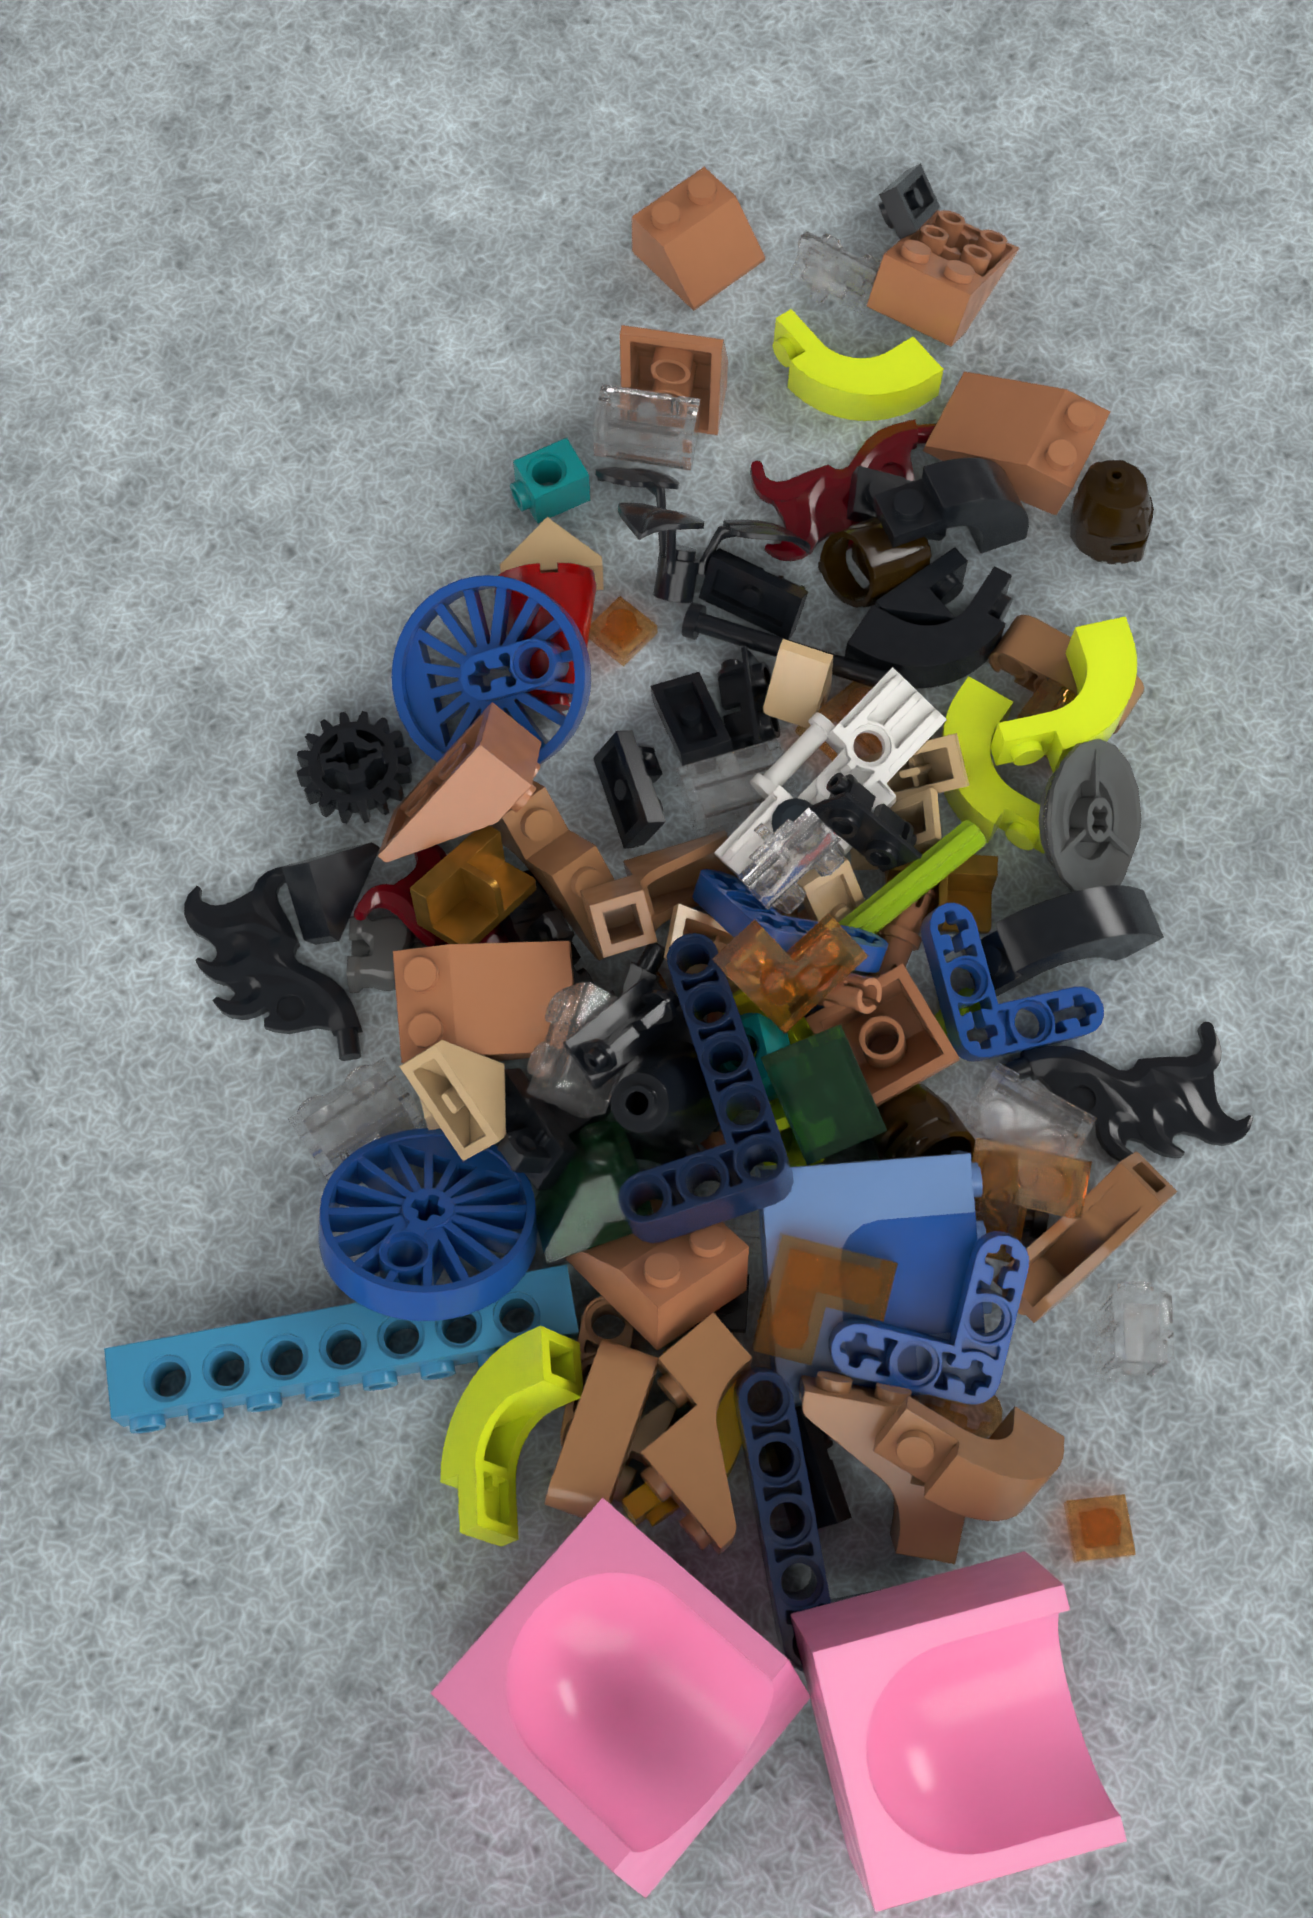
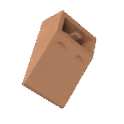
(940, 276)

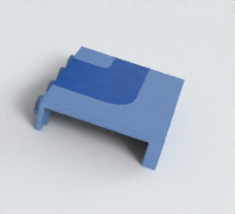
(895, 1210)

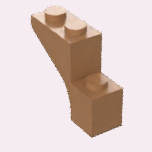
(556, 858)
(633, 907)
(1077, 1247)
(853, 1419)
(688, 1456)

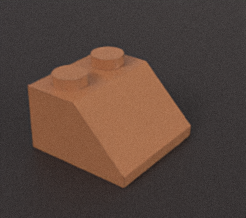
(696, 238)
(896, 1041)

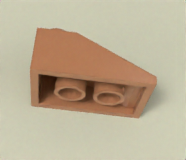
(678, 367)
(1026, 428)
(468, 787)
(479, 995)
(667, 1283)

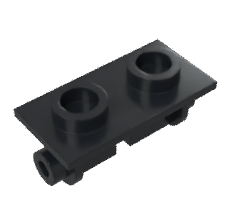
(746, 686)
(878, 836)
(622, 1031)

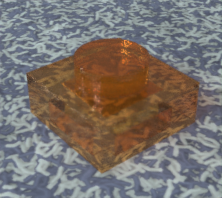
(622, 631)
(1099, 1528)

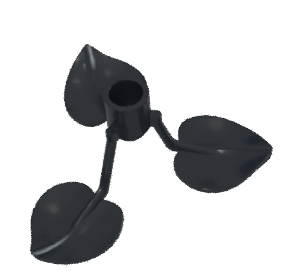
(677, 563)

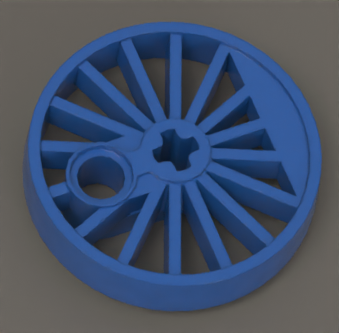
(414, 679)
(421, 1231)

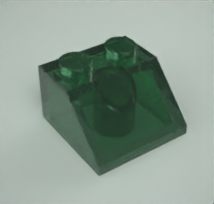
(584, 1201)

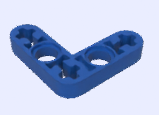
(736, 907)
(993, 1017)
(964, 1344)

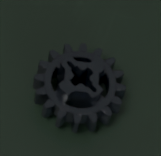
(329, 761)

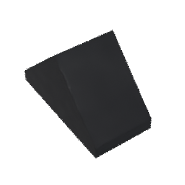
(328, 889)

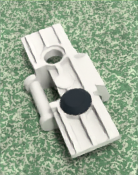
(889, 711)

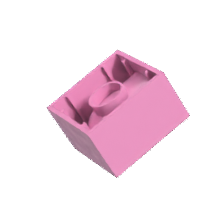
(623, 1696)
(952, 1730)

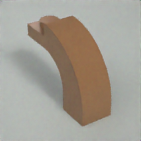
(968, 1472)

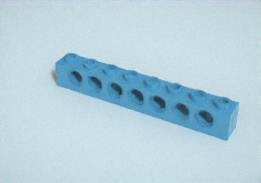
(139, 1367)

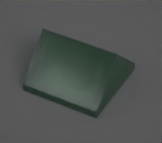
(823, 1094)

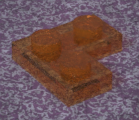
(790, 981)
(1022, 1179)
(808, 1279)

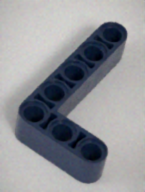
(731, 1095)
(772, 1488)

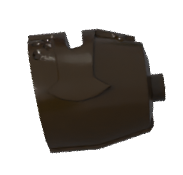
(1110, 510)
(876, 559)
(920, 1126)

